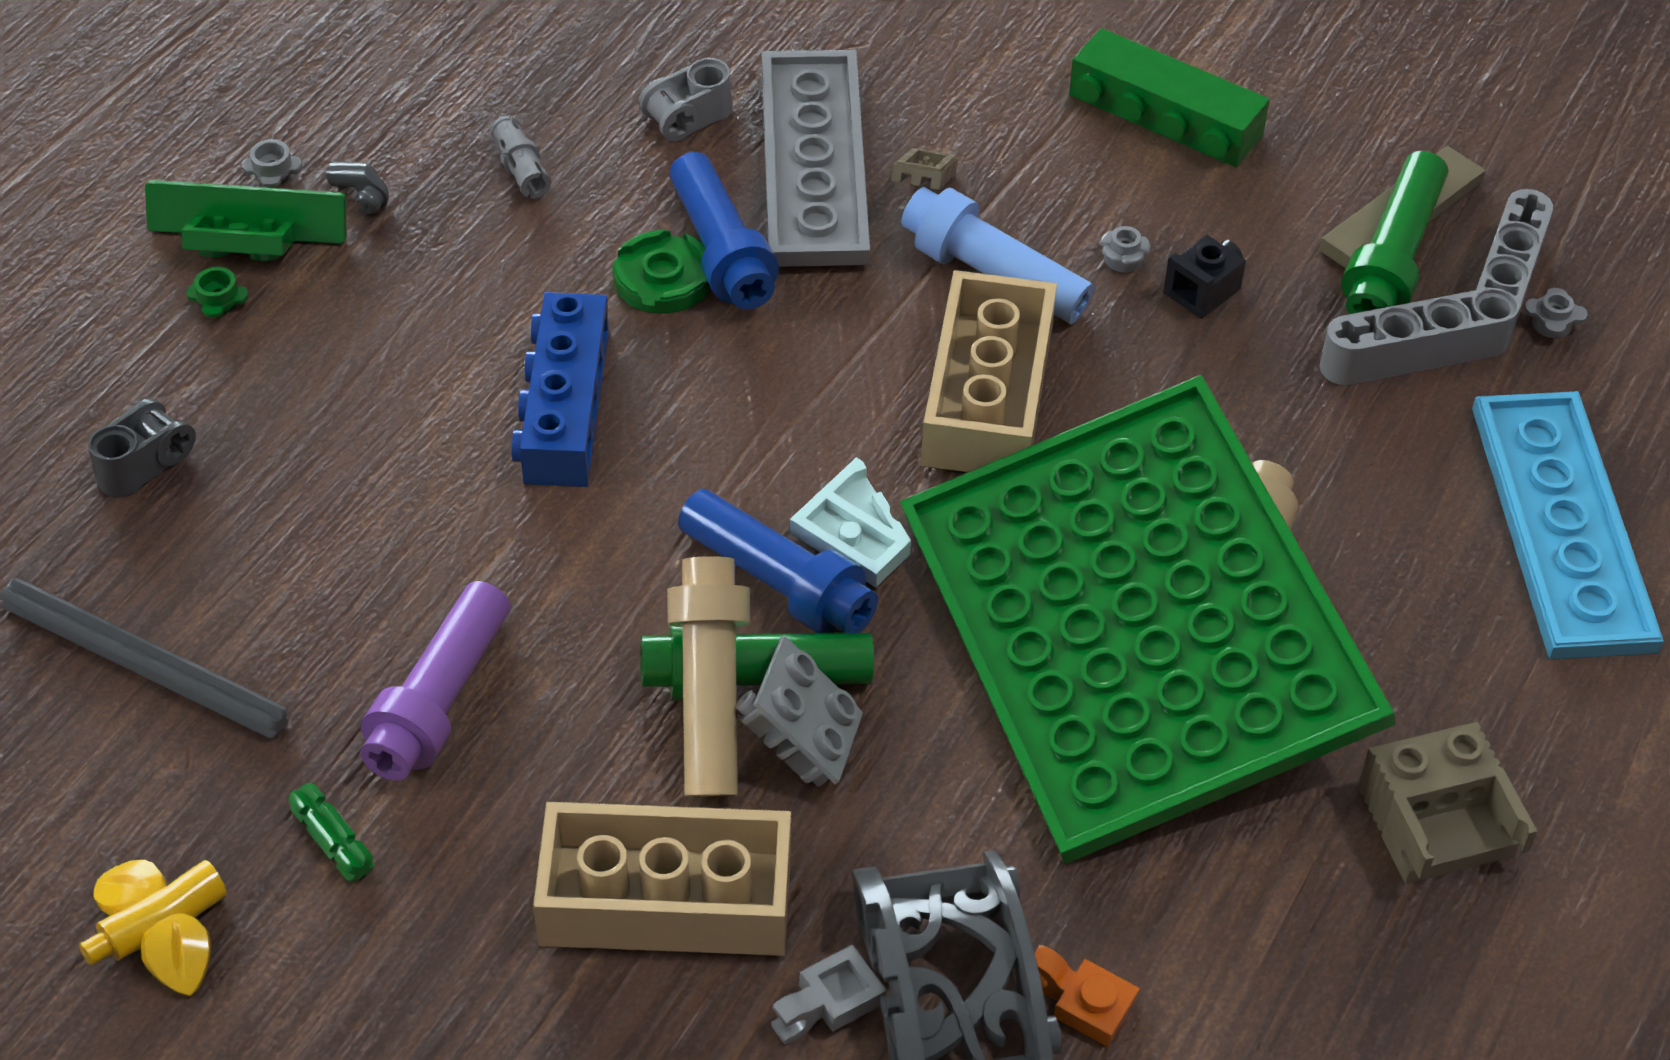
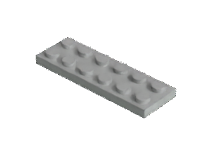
(814, 158)

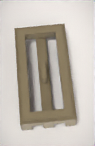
(934, 165)

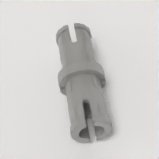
(520, 157)

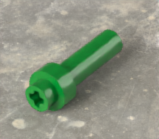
(1384, 270)
(840, 656)

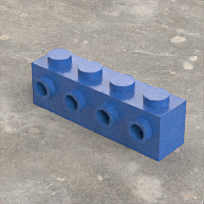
(563, 390)

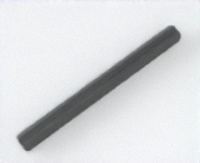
(145, 658)

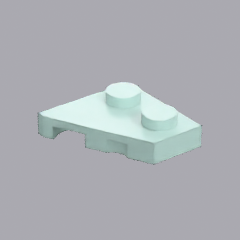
(854, 523)

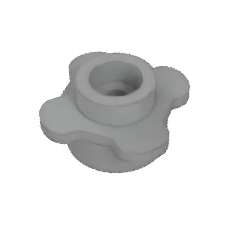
(271, 162)
(1555, 313)

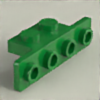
(244, 218)

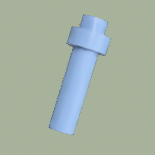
(950, 228)

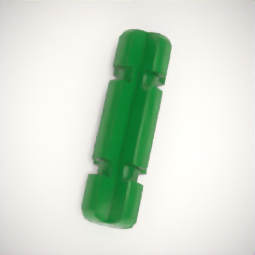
(331, 832)

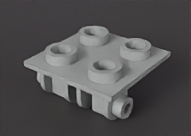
(803, 714)

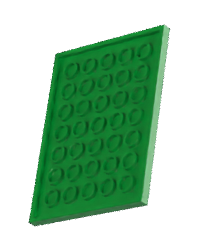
(1142, 619)

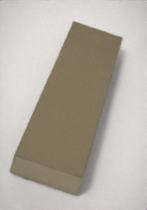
(1361, 226)

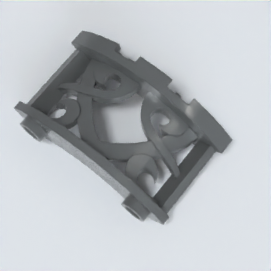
(965, 900)

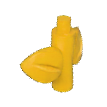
(157, 921)

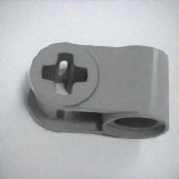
(692, 98)

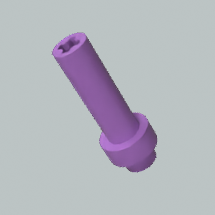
(410, 721)

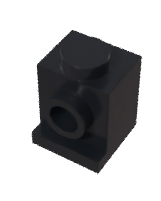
(1212, 266)

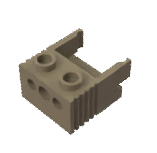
(1444, 803)

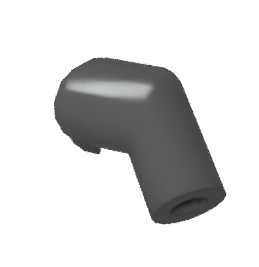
(365, 179)

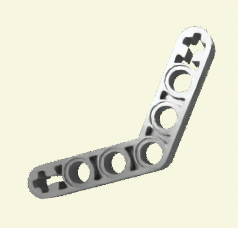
(1447, 327)

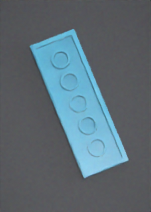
(1566, 526)

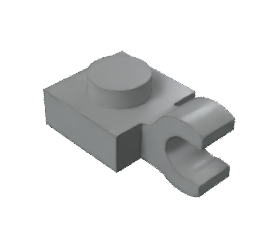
(832, 989)

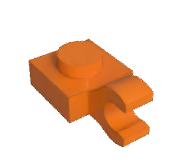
(1087, 999)

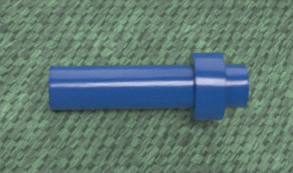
(735, 257)
(822, 589)

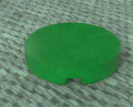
(660, 272)

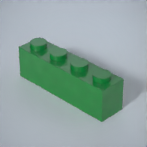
(1169, 97)

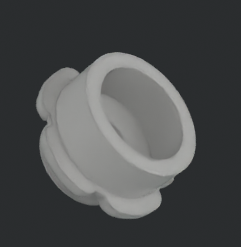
(1124, 249)

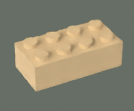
(987, 370)
(663, 878)

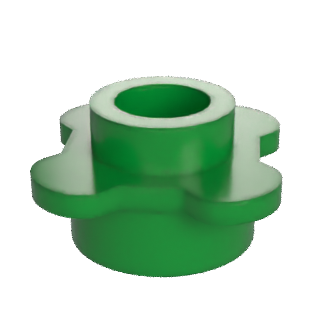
(216, 291)

